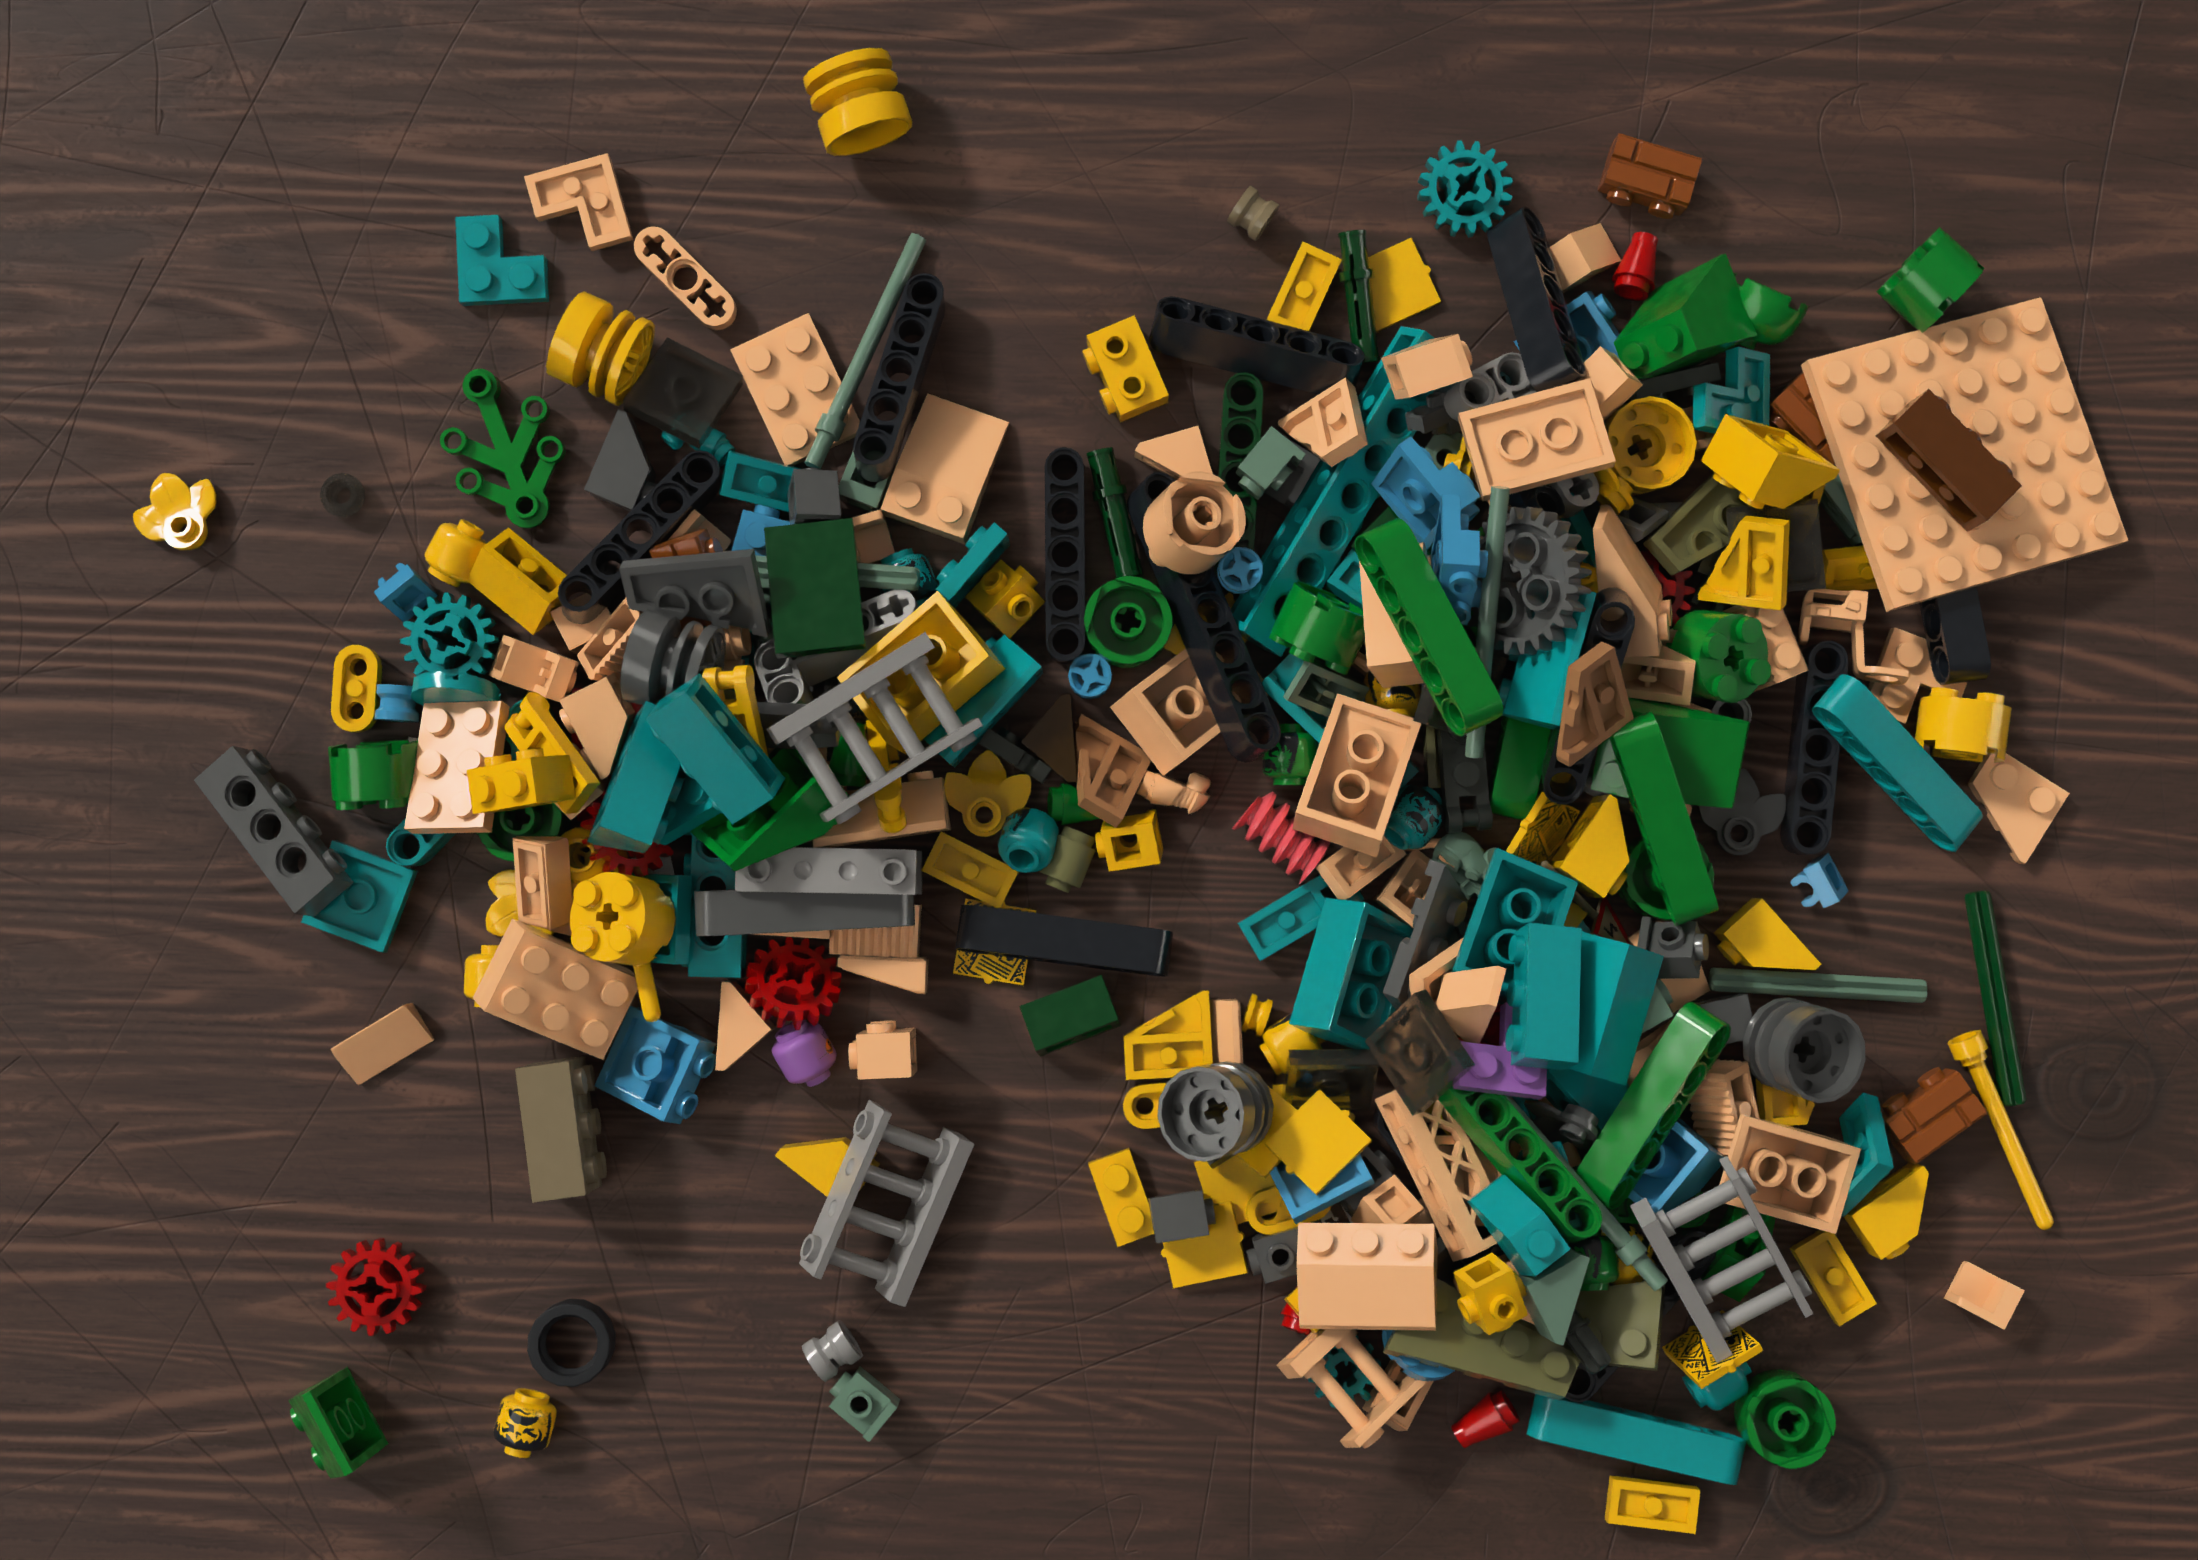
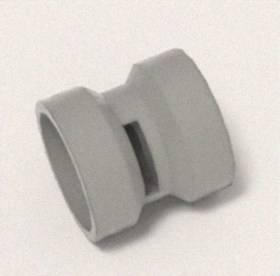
(832, 1351)

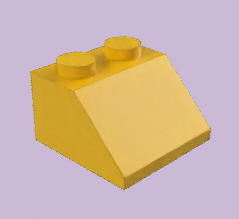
(1765, 463)
(1595, 849)

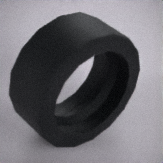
(546, 1365)

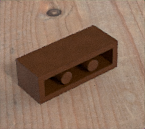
(1949, 460)

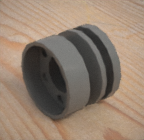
(665, 657)
(1804, 1049)
(1193, 1114)

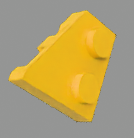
(1171, 1041)

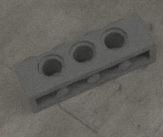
(227, 788)

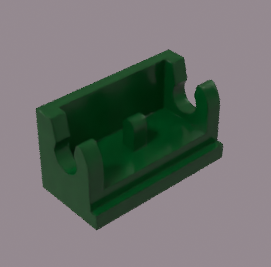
(1070, 1016)

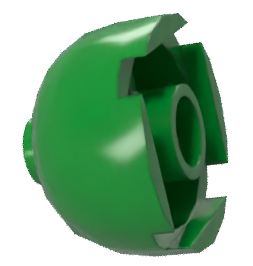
(1769, 313)

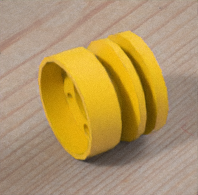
(857, 101)
(596, 347)
(1663, 438)

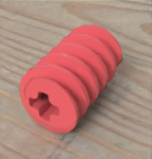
(1278, 833)

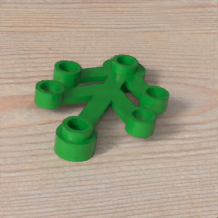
(508, 455)

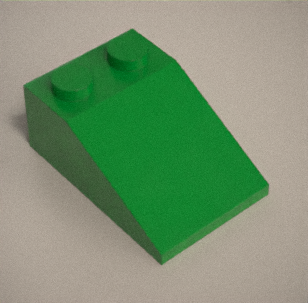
(1702, 750)
(775, 826)
(337, 1424)

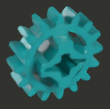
(1476, 200)
(455, 624)

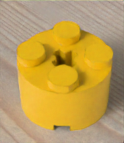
(1963, 726)
(621, 918)

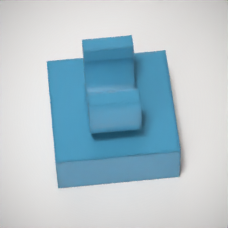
(404, 592)
(1825, 881)

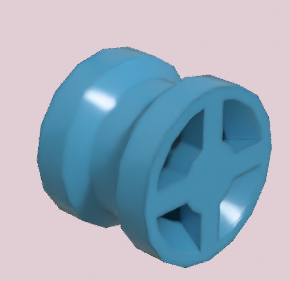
(1245, 561)
(1086, 667)
(396, 704)

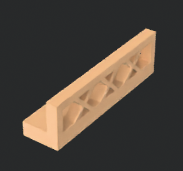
(1433, 1177)

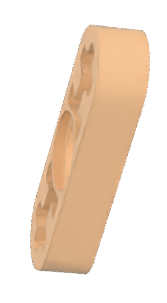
(671, 248)

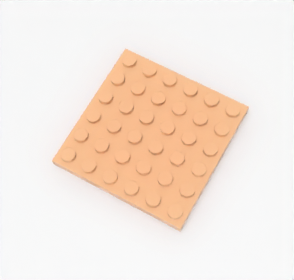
(2011, 389)

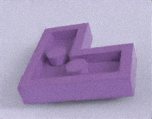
(1494, 1069)

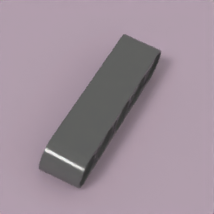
(779, 912)

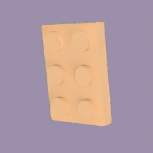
(792, 386)
(1537, 439)
(449, 743)

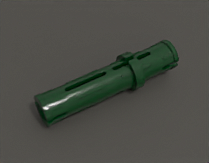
(1358, 292)
(1114, 512)

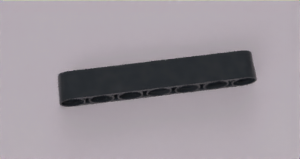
(1206, 638)

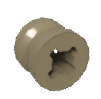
(1253, 213)

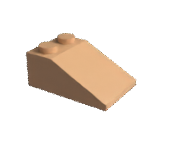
(944, 469)
(1624, 567)
(1169, 713)
(1356, 775)
(1794, 1171)

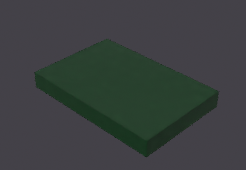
(814, 588)

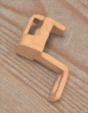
(1846, 618)

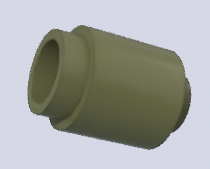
(1070, 859)

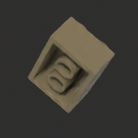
(560, 1128)

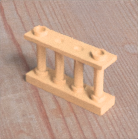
(1308, 1361)

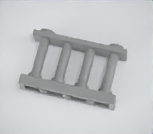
(873, 684)
(835, 872)
(913, 1233)
(1699, 1293)

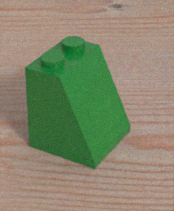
(1686, 322)

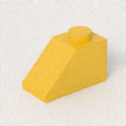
(1762, 939)
(817, 1160)
(1891, 1212)

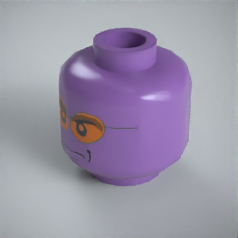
(804, 1053)

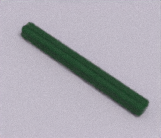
(1995, 998)

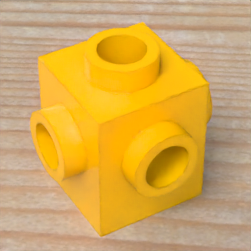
(1006, 597)
(1490, 1294)

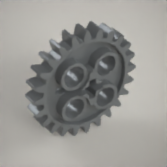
(1529, 577)

